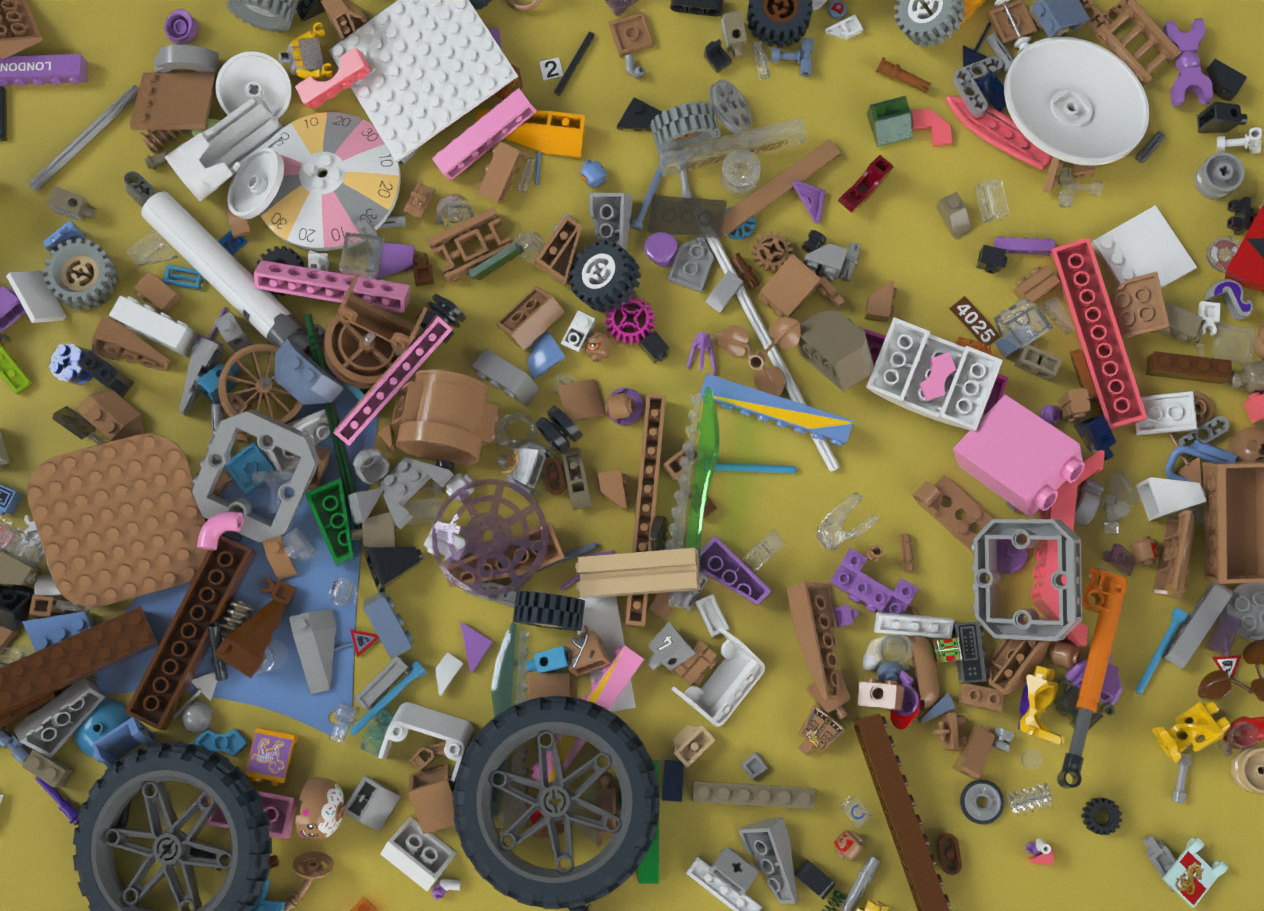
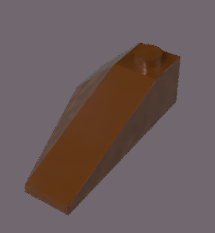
(246, 645)

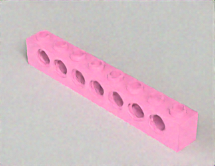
(329, 285)

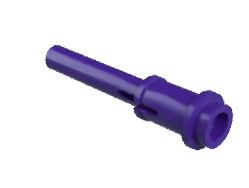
(65, 806)

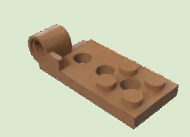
(930, 497)

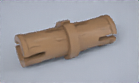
(877, 549)

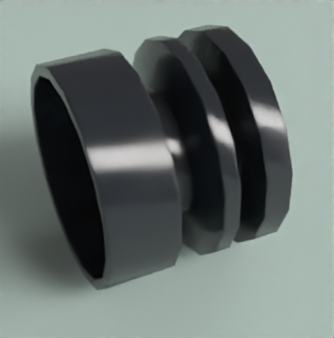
(446, 311)

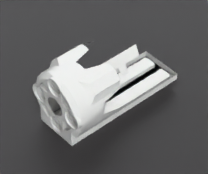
(218, 152)

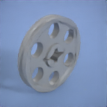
(730, 106)

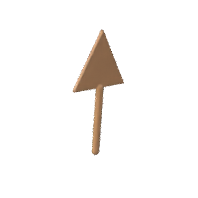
(1191, 470)

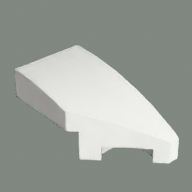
(446, 672)

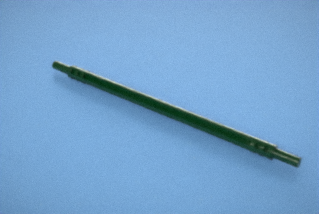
(332, 416)

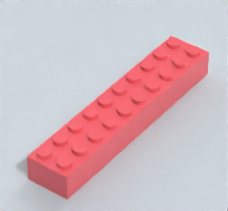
(1098, 334)

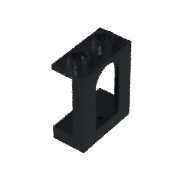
(105, 373)

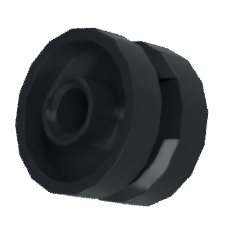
(558, 429)

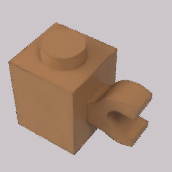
(43, 606)

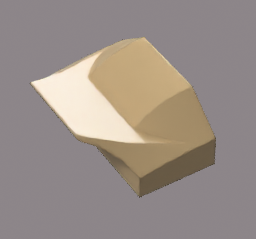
(691, 743)

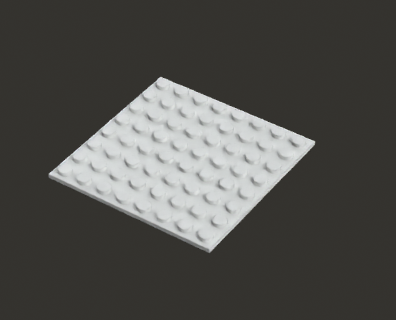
(427, 69)

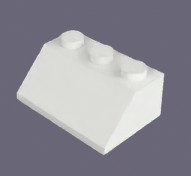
(418, 854)

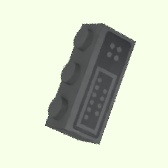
(972, 666)

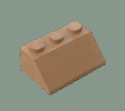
(530, 317)

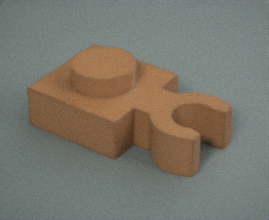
(826, 290)

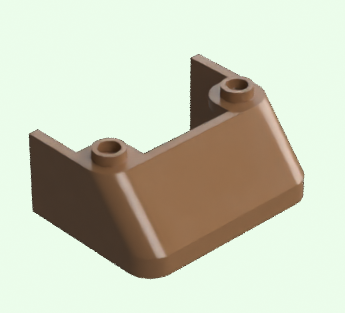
(378, 320)

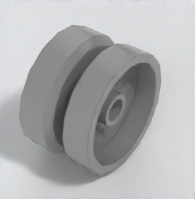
(1219, 176)

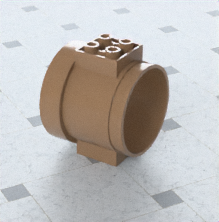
(444, 417)

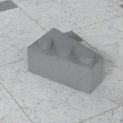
(506, 377)

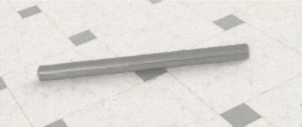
(86, 136)

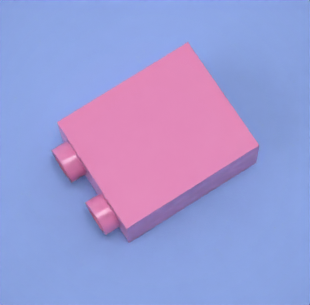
(1019, 456)

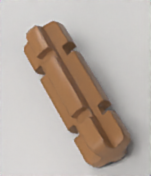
(906, 552)

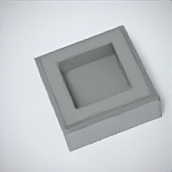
(754, 766)

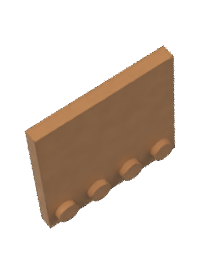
(174, 101)

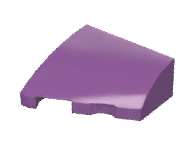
(395, 259)

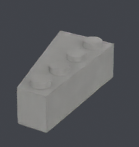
(59, 718)

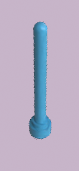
(755, 468)
(1178, 617)
(415, 672)

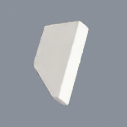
(846, 28)

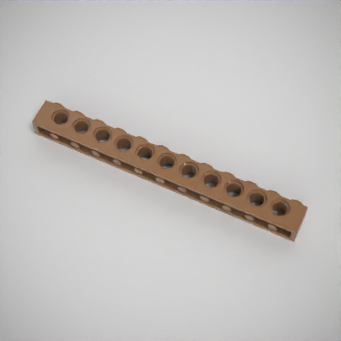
(646, 496)

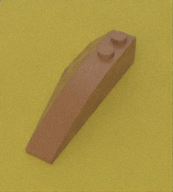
(553, 554)
(814, 627)

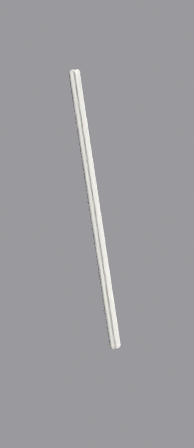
(766, 340)

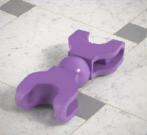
(1187, 63)

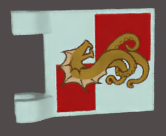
(1192, 875)

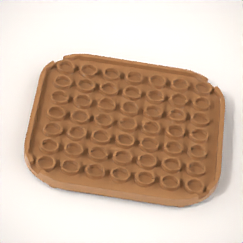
(117, 519)

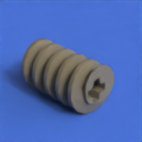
(236, 617)

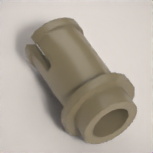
(156, 160)

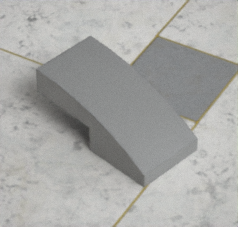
(724, 291)

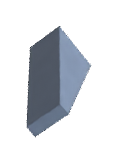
(943, 705)

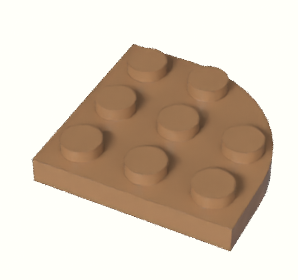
(1140, 306)

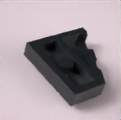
(638, 116)

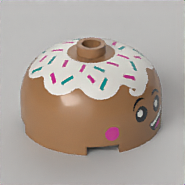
(320, 808)

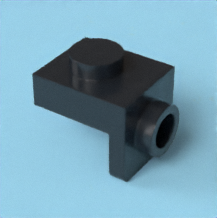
(717, 56)

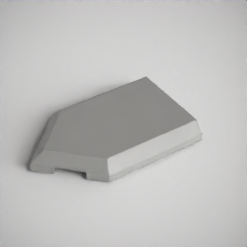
(691, 265)

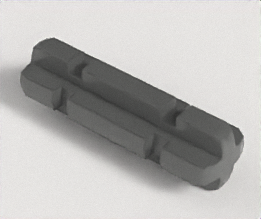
(1150, 147)

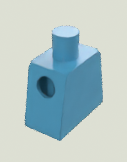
(209, 382)
(556, 658)

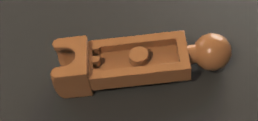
(605, 799)

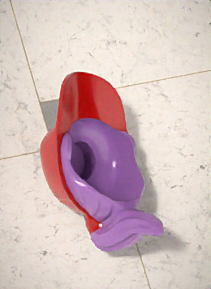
(911, 704)

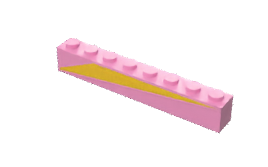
(392, 380)
(604, 694)

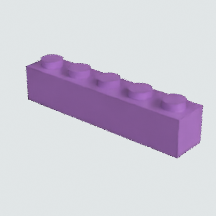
(1025, 245)

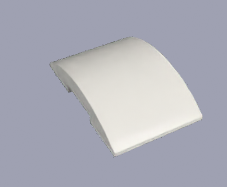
(906, 363)

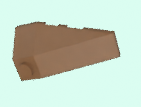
(115, 341)

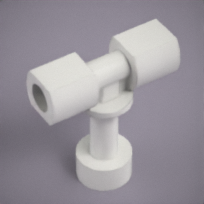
(1252, 141)

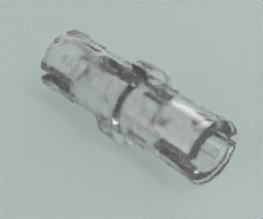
(761, 60)

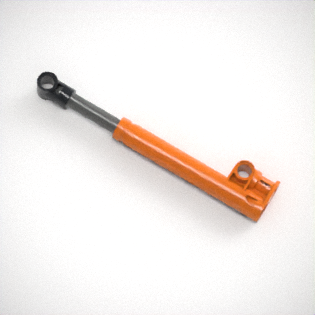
(1109, 595)

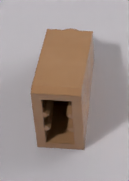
(975, 752)

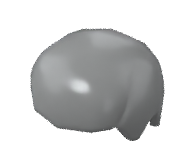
(197, 716)

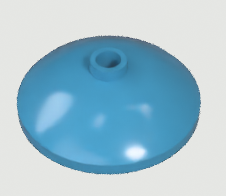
(108, 715)

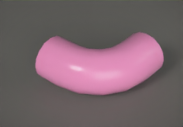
(216, 526)

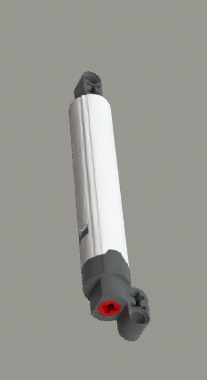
(218, 265)

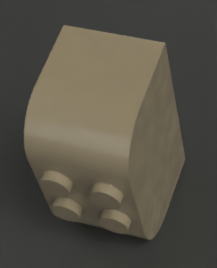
(836, 348)

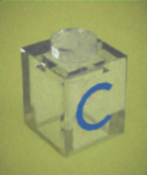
(855, 811)

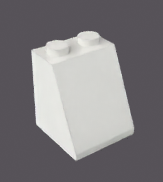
(1169, 496)

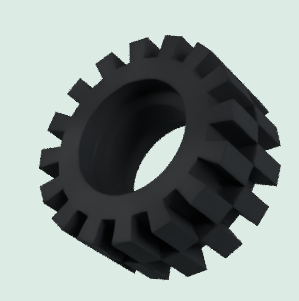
(1110, 807)

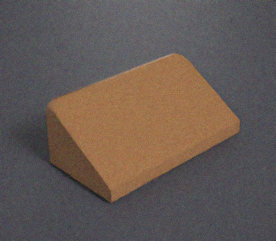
(388, 437)

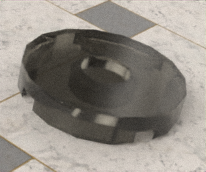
(658, 533)

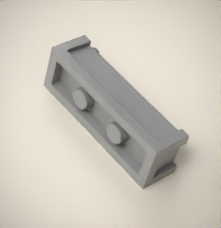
(382, 683)

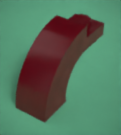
(866, 184)

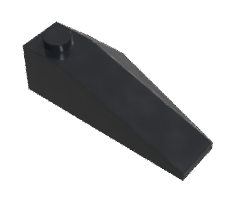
(14, 606)

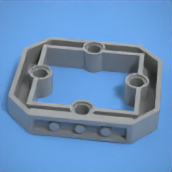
(283, 436)
(986, 593)

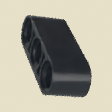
(698, 7)

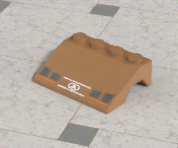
(1175, 555)

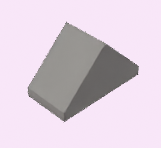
(362, 504)

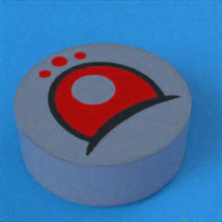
(837, 9)

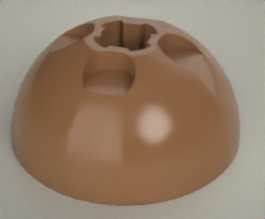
(1248, 444)

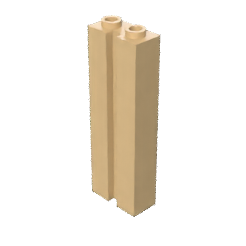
(638, 573)

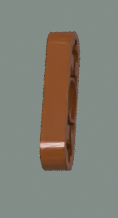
(1083, 374)

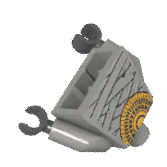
(525, 465)

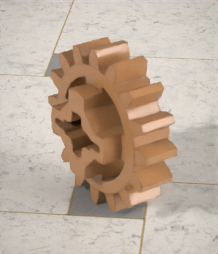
(763, 248)

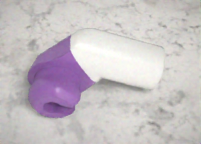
(1038, 846)
(443, 886)

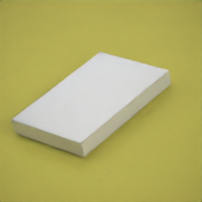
(35, 296)
(1168, 413)

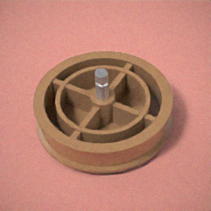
(356, 354)

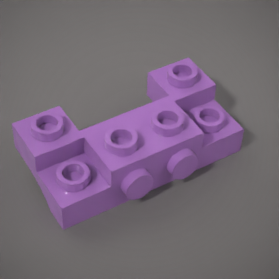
(867, 590)

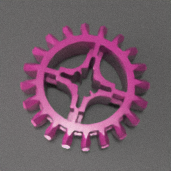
(624, 325)

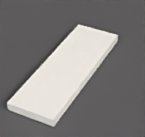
(603, 618)

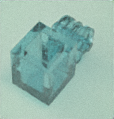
(375, 733)

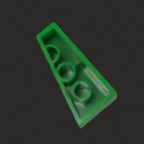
(331, 514)

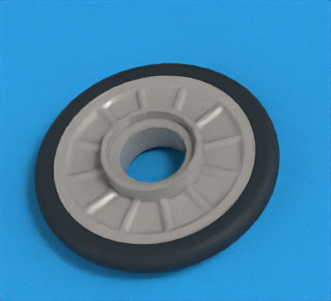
(994, 805)

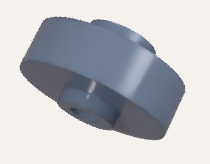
(889, 671)

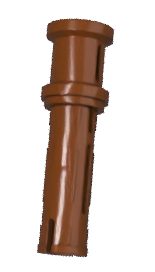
(895, 72)

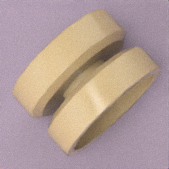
(1248, 769)

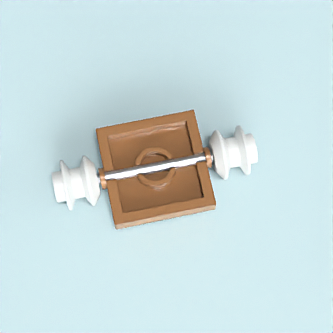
(1012, 23)

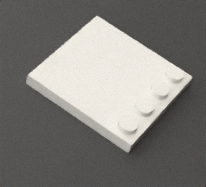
(1144, 247)

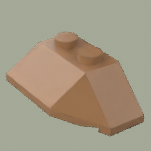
(111, 415)
(1013, 662)

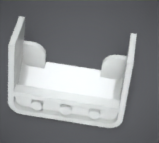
(727, 684)
(411, 716)

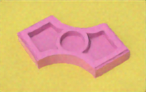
(941, 368)

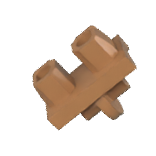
(419, 200)
(949, 731)

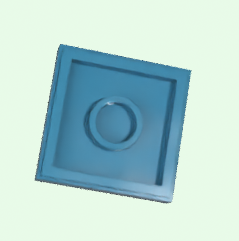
(243, 465)

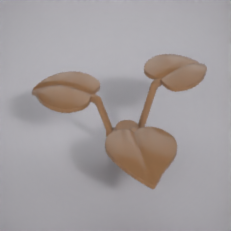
(784, 331)

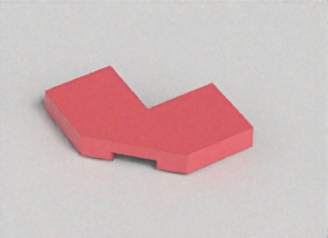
(930, 120)

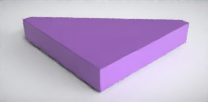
(812, 199)
(475, 645)

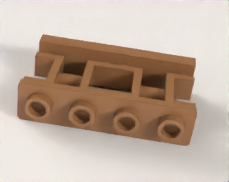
(462, 233)

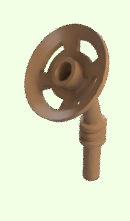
(312, 870)

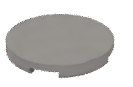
(1248, 605)

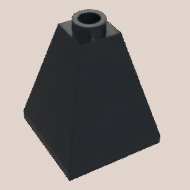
(391, 563)

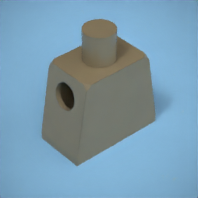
(376, 532)

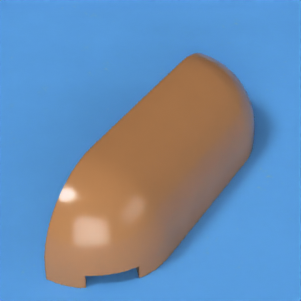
(925, 671)

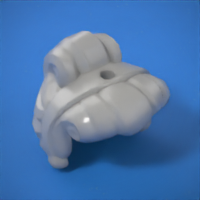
(371, 465)

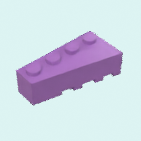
(730, 571)

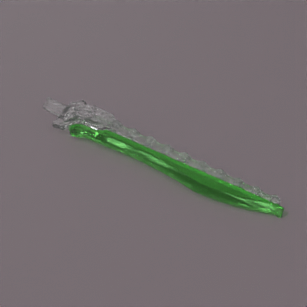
(705, 465)

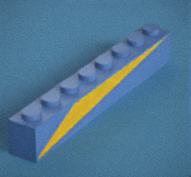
(778, 410)

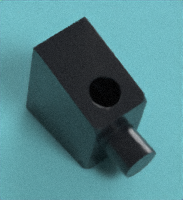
(1220, 118)

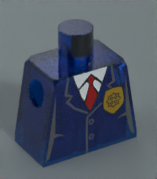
(1097, 435)

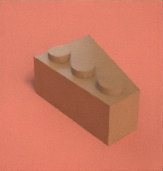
(344, 16)
(559, 251)

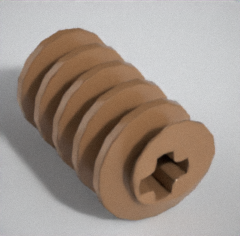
(158, 136)

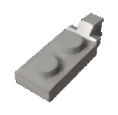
(1159, 856)

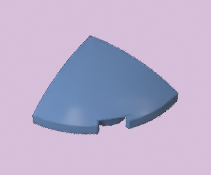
(544, 355)

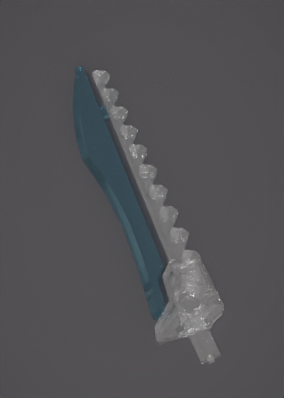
(502, 697)

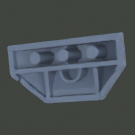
(303, 376)

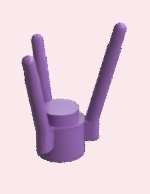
(703, 342)

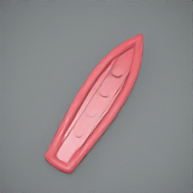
(1000, 132)

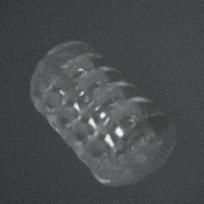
(1029, 799)

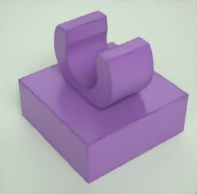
(845, 616)

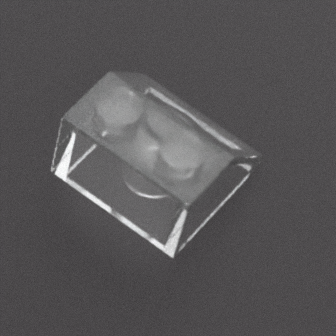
(1022, 323)

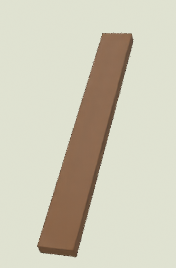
(779, 186)

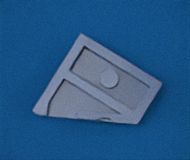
(64, 233)

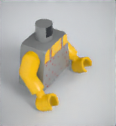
(306, 57)

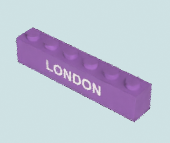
(43, 70)

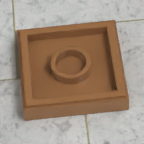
(631, 34)

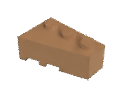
(500, 172)

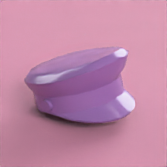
(181, 27)
(661, 248)

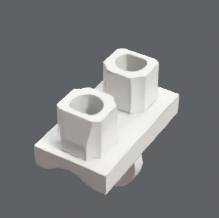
(318, 261)

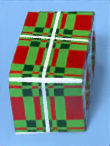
(947, 649)

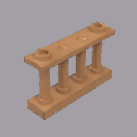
(1153, 34)

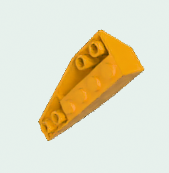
(549, 132)

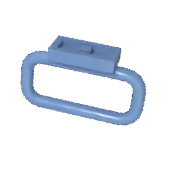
(1200, 449)

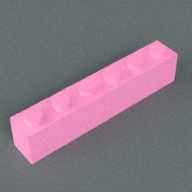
(484, 134)

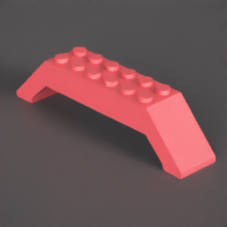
(1043, 593)

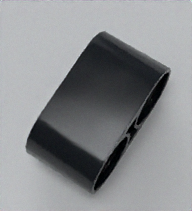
(815, 879)

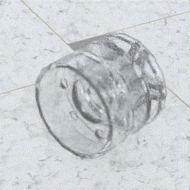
(744, 182)

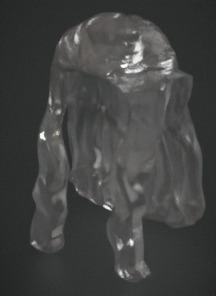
(830, 530)

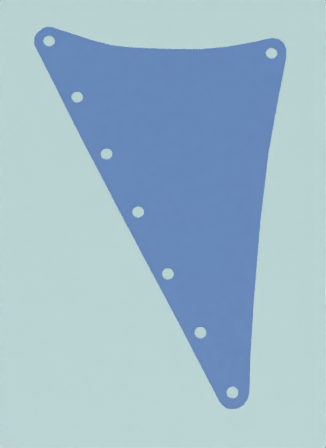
(286, 687)

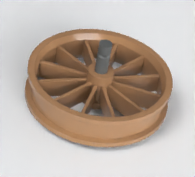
(260, 388)

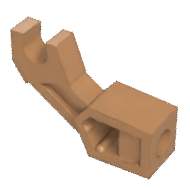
(434, 749)

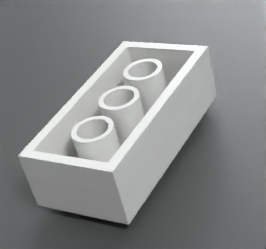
(154, 326)

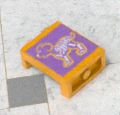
(271, 756)

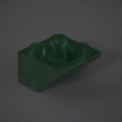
(890, 121)

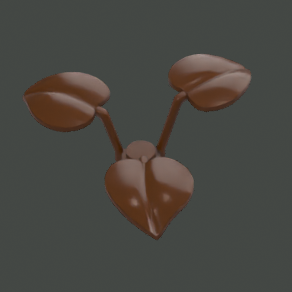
(1218, 685)

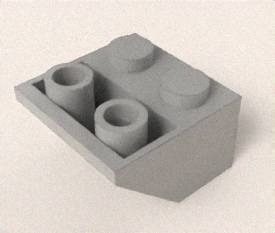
(826, 261)
(372, 803)

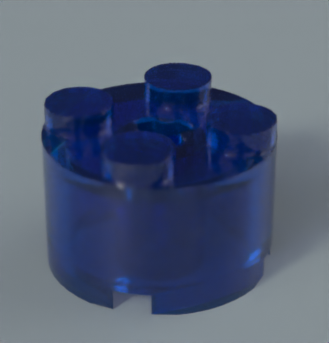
(65, 362)

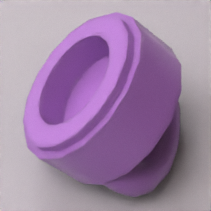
(1050, 414)

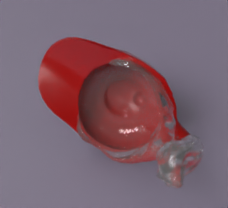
(1242, 734)

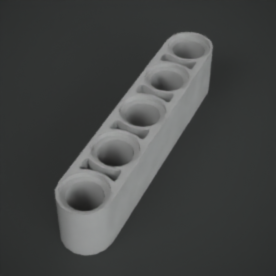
(1197, 624)

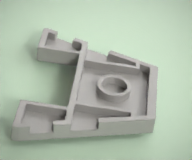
(405, 482)

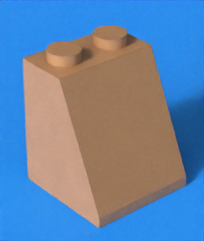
(789, 288)
(433, 798)

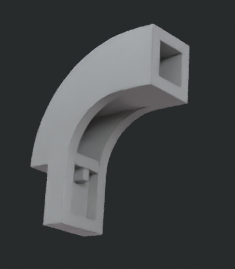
(185, 57)

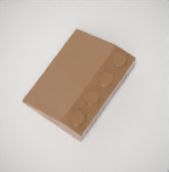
(17, 27)

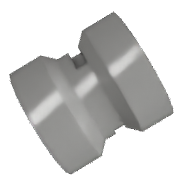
(1003, 739)

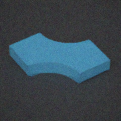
(230, 742)

